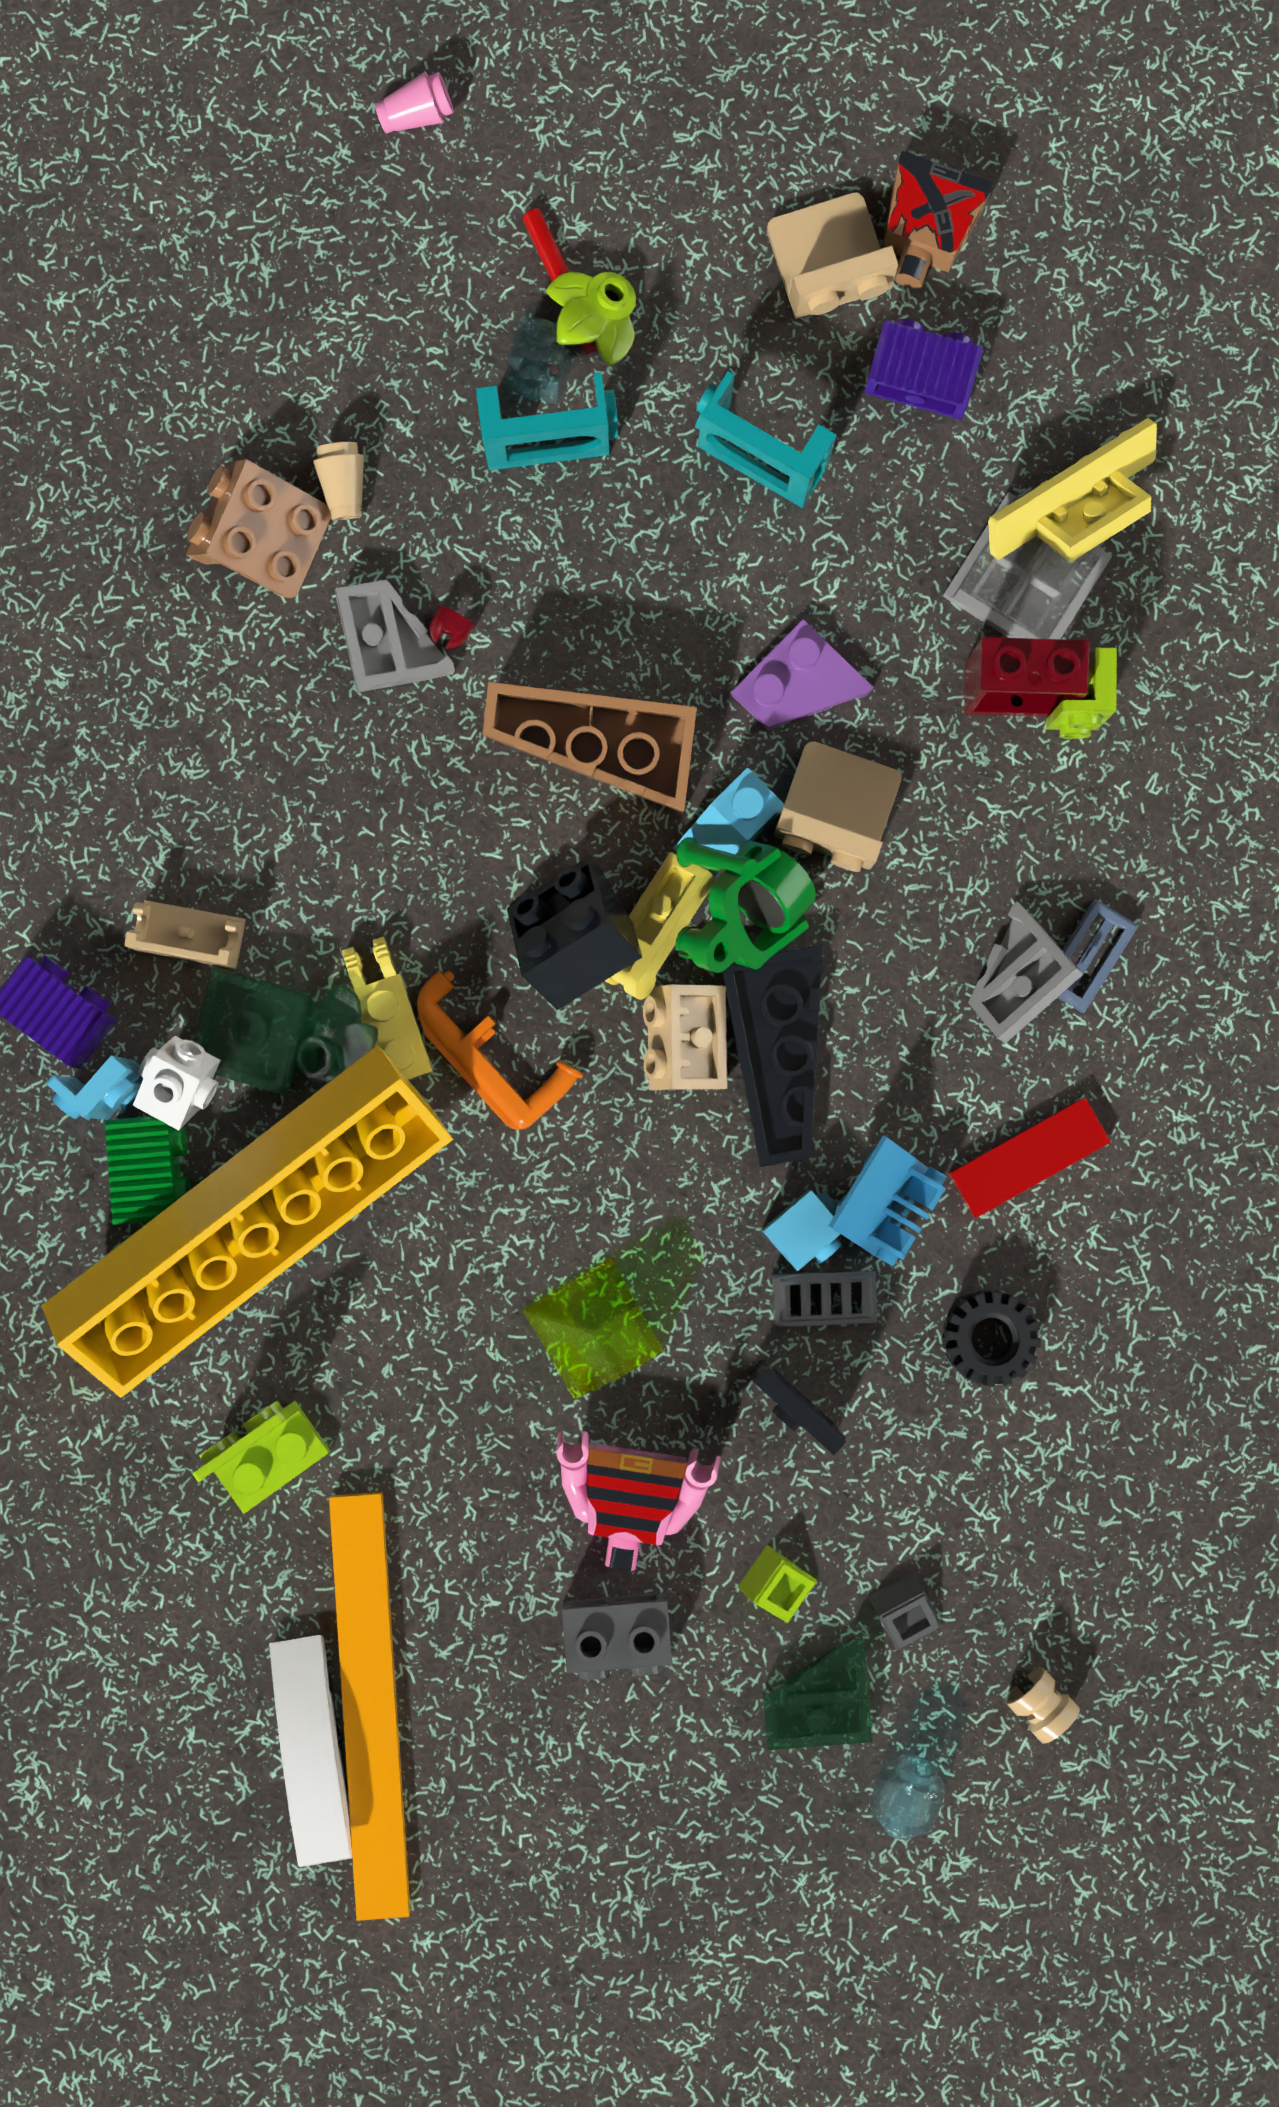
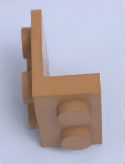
(259, 527)

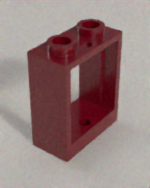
(1034, 669)

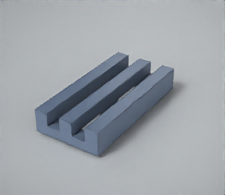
(1111, 918)

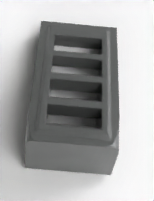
(781, 1298)

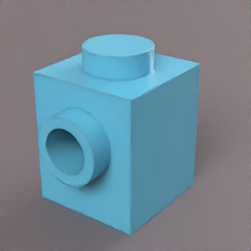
(803, 1230)

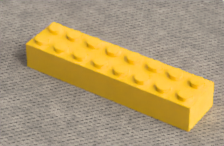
(245, 1223)

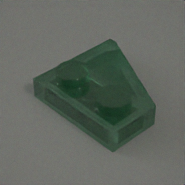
(821, 1702)

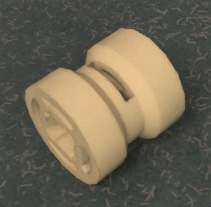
(1045, 1709)

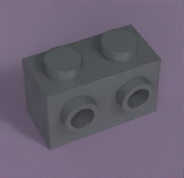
(617, 1635)

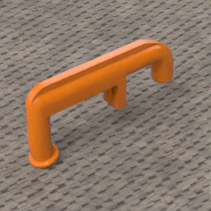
(477, 1070)

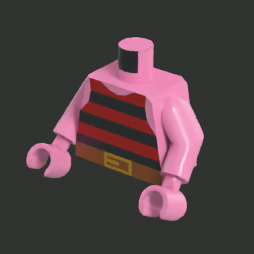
(631, 1493)

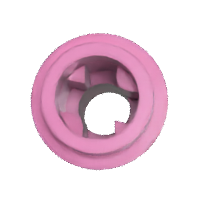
(415, 104)

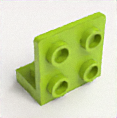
(272, 1453)

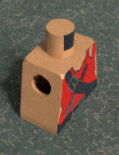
(931, 216)

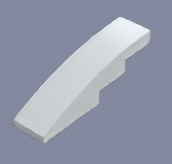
(310, 1751)

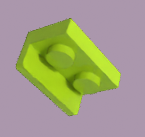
(1079, 717)

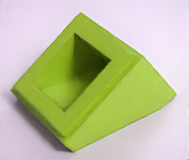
(776, 1584)

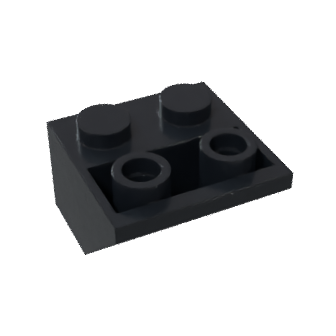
(572, 934)

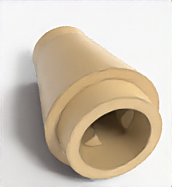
(341, 478)

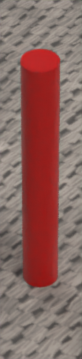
(549, 253)

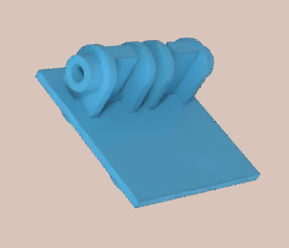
(883, 1198)

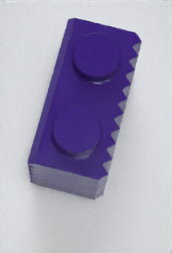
(924, 368)
(54, 1011)

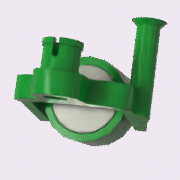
(760, 883)

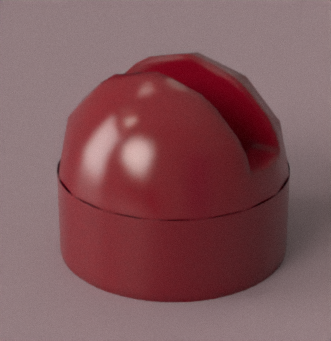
(452, 624)

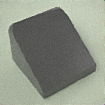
(905, 1610)

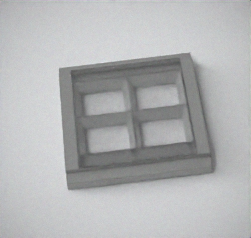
(1028, 590)

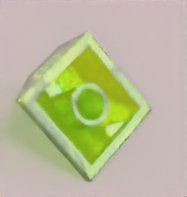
(594, 1329)

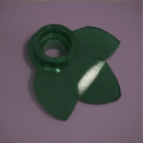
(336, 1030)

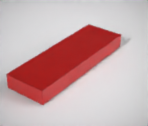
(1029, 1157)

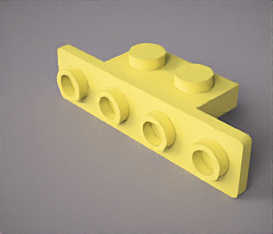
(1083, 501)

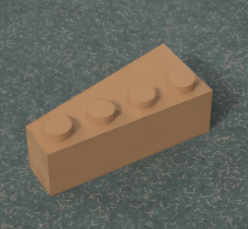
(607, 738)

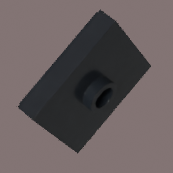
(795, 1408)

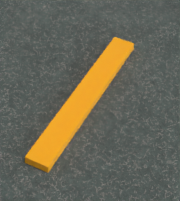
(369, 1706)

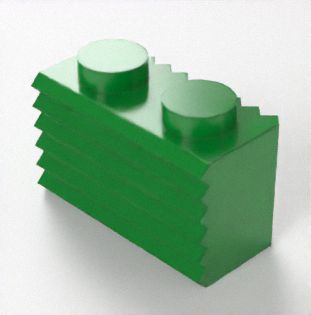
(144, 1167)

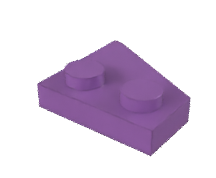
(799, 680)

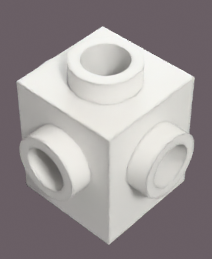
(176, 1081)

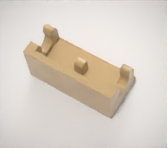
(186, 934)

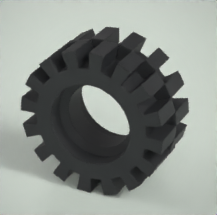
(1022, 1338)

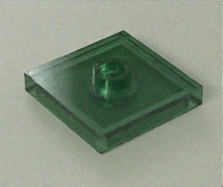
(252, 1028)

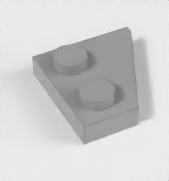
(385, 639)
(1021, 976)

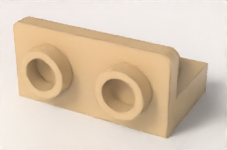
(686, 1037)

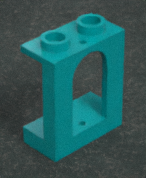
(592, 422)
(803, 468)

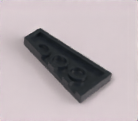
(776, 1047)

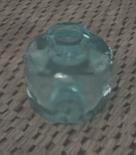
(907, 1797)

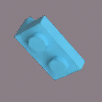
(109, 1088)

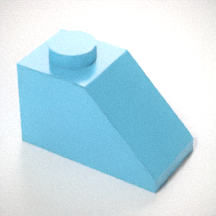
(736, 816)

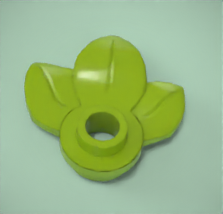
(592, 316)

